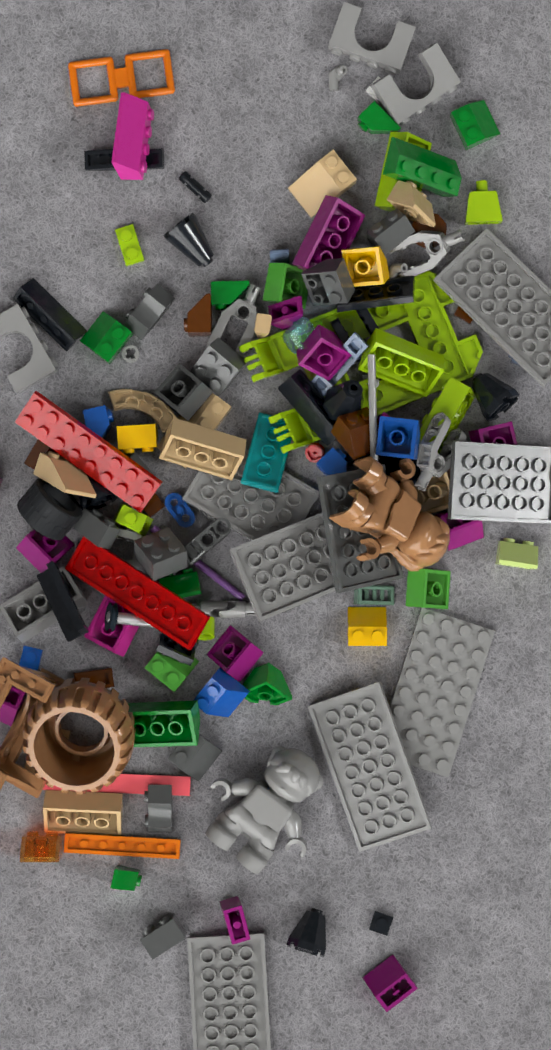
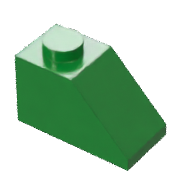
(377, 121)
(226, 292)
(125, 878)

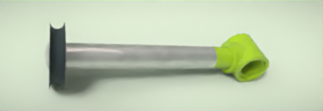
(113, 617)

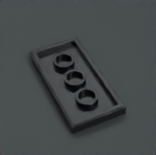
(393, 292)

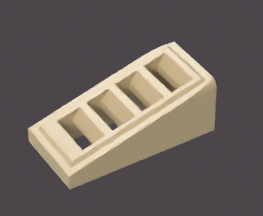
(262, 325)

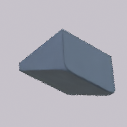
(279, 256)

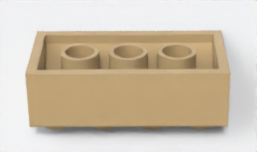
(208, 415)
(203, 449)
(83, 813)

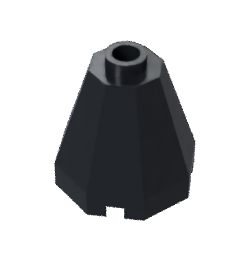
(493, 395)
(343, 399)
(310, 933)

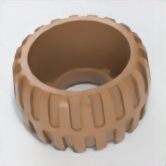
(73, 765)

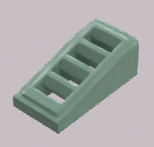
(358, 595)

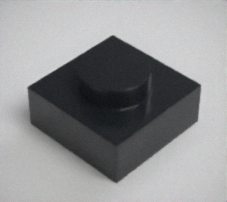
(380, 923)

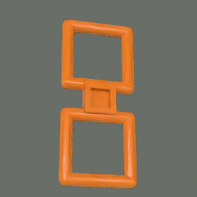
(121, 77)

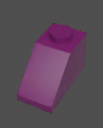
(286, 312)
(235, 920)

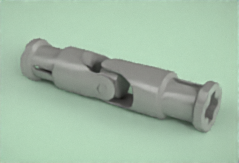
(239, 609)

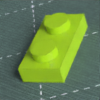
(129, 245)

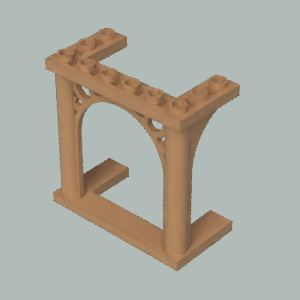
(37, 686)

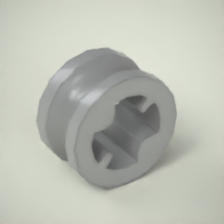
(136, 354)

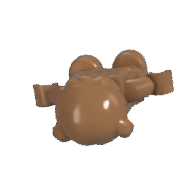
(393, 517)

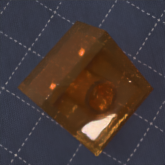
(41, 847)

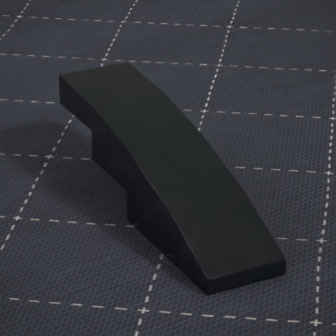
(101, 160)

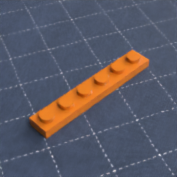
(122, 845)

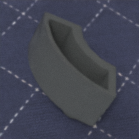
(149, 311)
(159, 808)

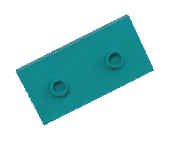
(265, 459)

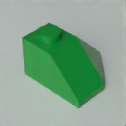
(267, 684)

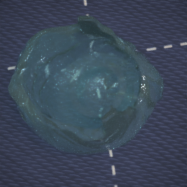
(297, 334)

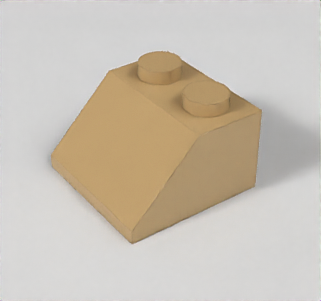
(412, 203)

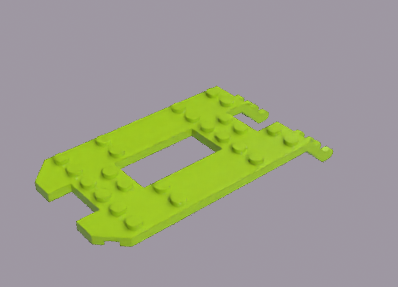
(430, 329)

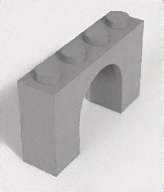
(389, 58)
(442, 80)
(40, 365)

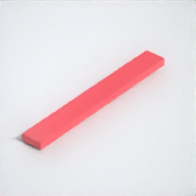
(139, 784)

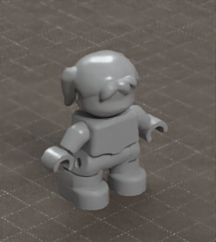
(266, 807)

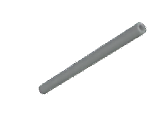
(372, 405)

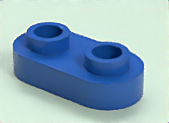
(179, 510)

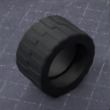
(49, 510)

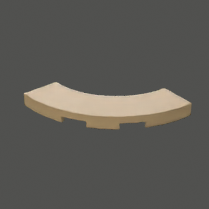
(145, 403)

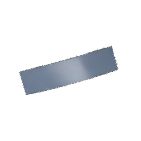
(356, 347)

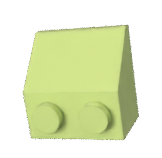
(517, 555)

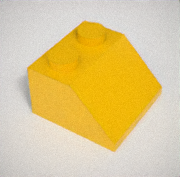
(366, 265)
(137, 437)
(367, 626)

